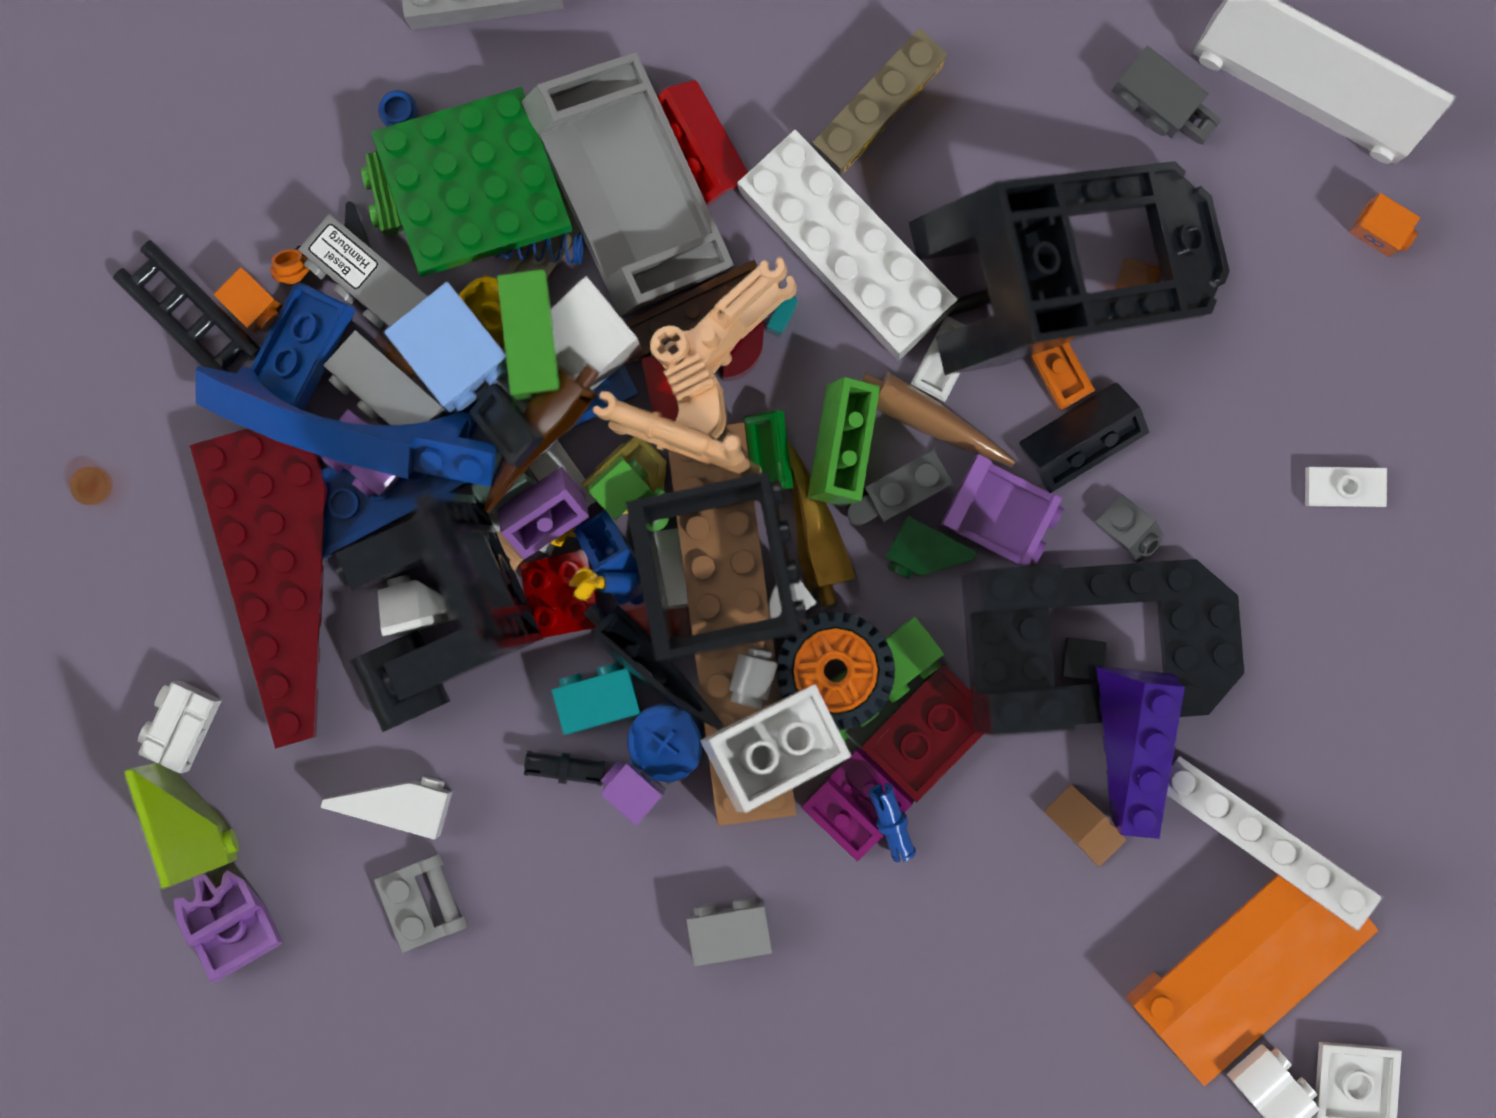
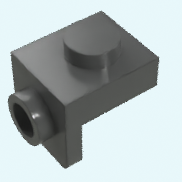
(1131, 528)

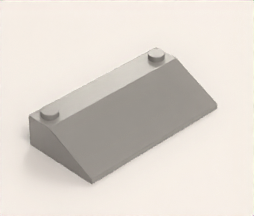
(627, 182)

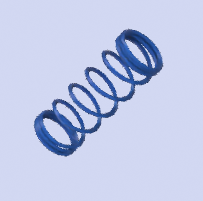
(577, 250)

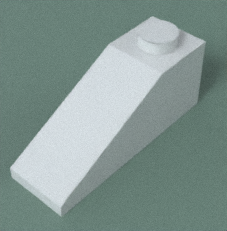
(406, 806)

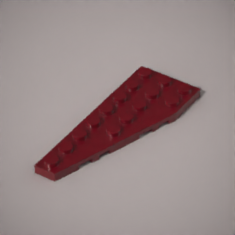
(271, 537)

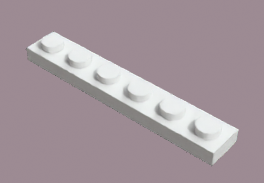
(1271, 844)

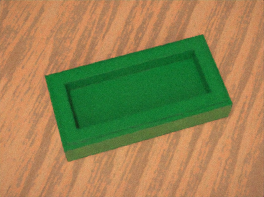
(769, 445)

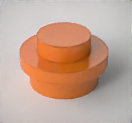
(288, 266)

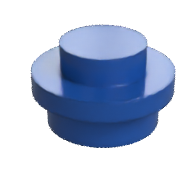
(397, 107)

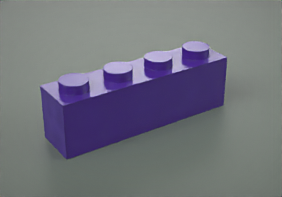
(1139, 743)

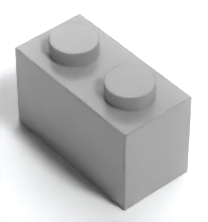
(728, 931)

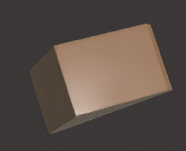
(1085, 825)

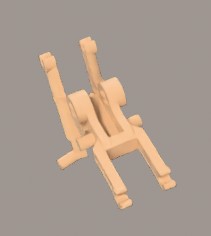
(690, 369)

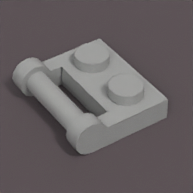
(408, 906)

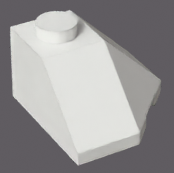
(410, 606)

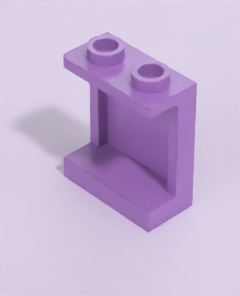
(1002, 512)

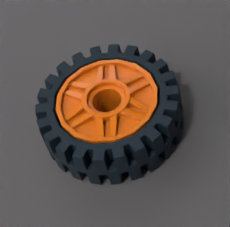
(854, 643)

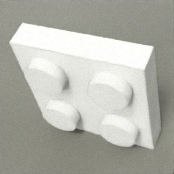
(1357, 1081)

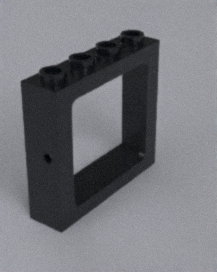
(647, 511)

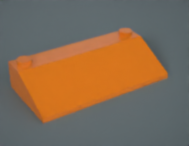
(1245, 976)

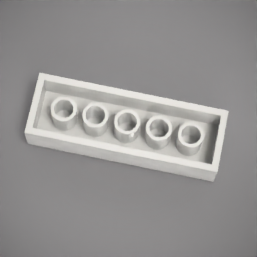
(846, 245)

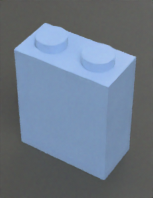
(448, 348)

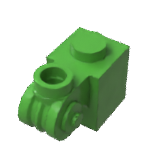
(622, 483)

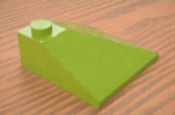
(179, 825)

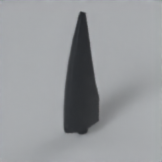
(634, 650)

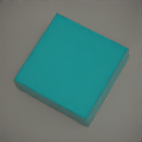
(782, 316)

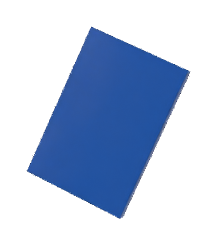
(301, 344)

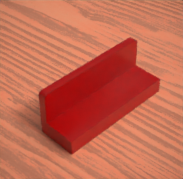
(702, 140)

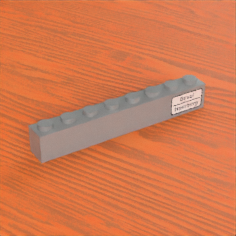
(369, 279)

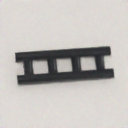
(185, 289)

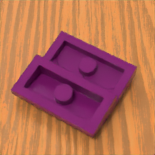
(845, 808)

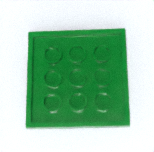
(470, 182)

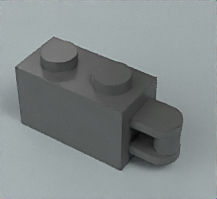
(1164, 97)
(900, 490)

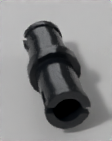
(564, 768)

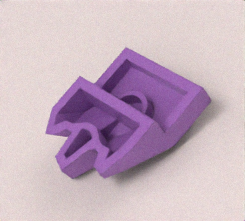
(226, 924)

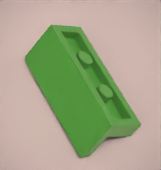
(528, 333)

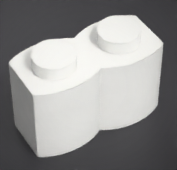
(1271, 1088)

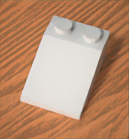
(775, 749)

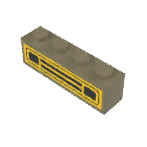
(880, 101)

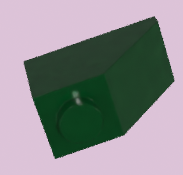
(923, 550)

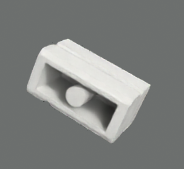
(178, 726)

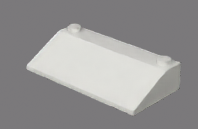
(1322, 75)

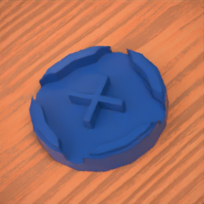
(666, 742)

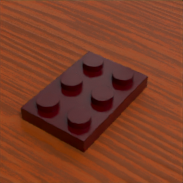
(925, 734)

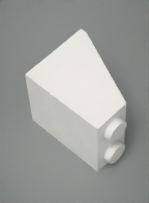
(591, 333)

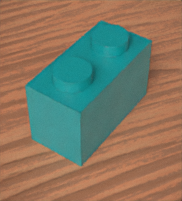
(596, 699)

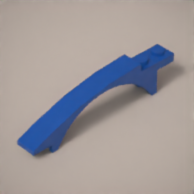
(427, 447)

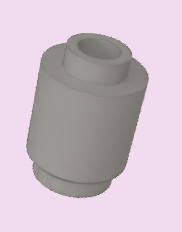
(753, 678)

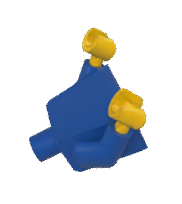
(610, 558)

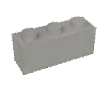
(380, 384)

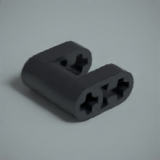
(385, 706)

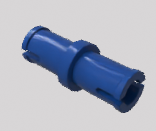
(892, 822)

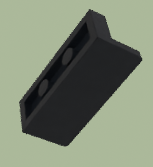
(1085, 436)

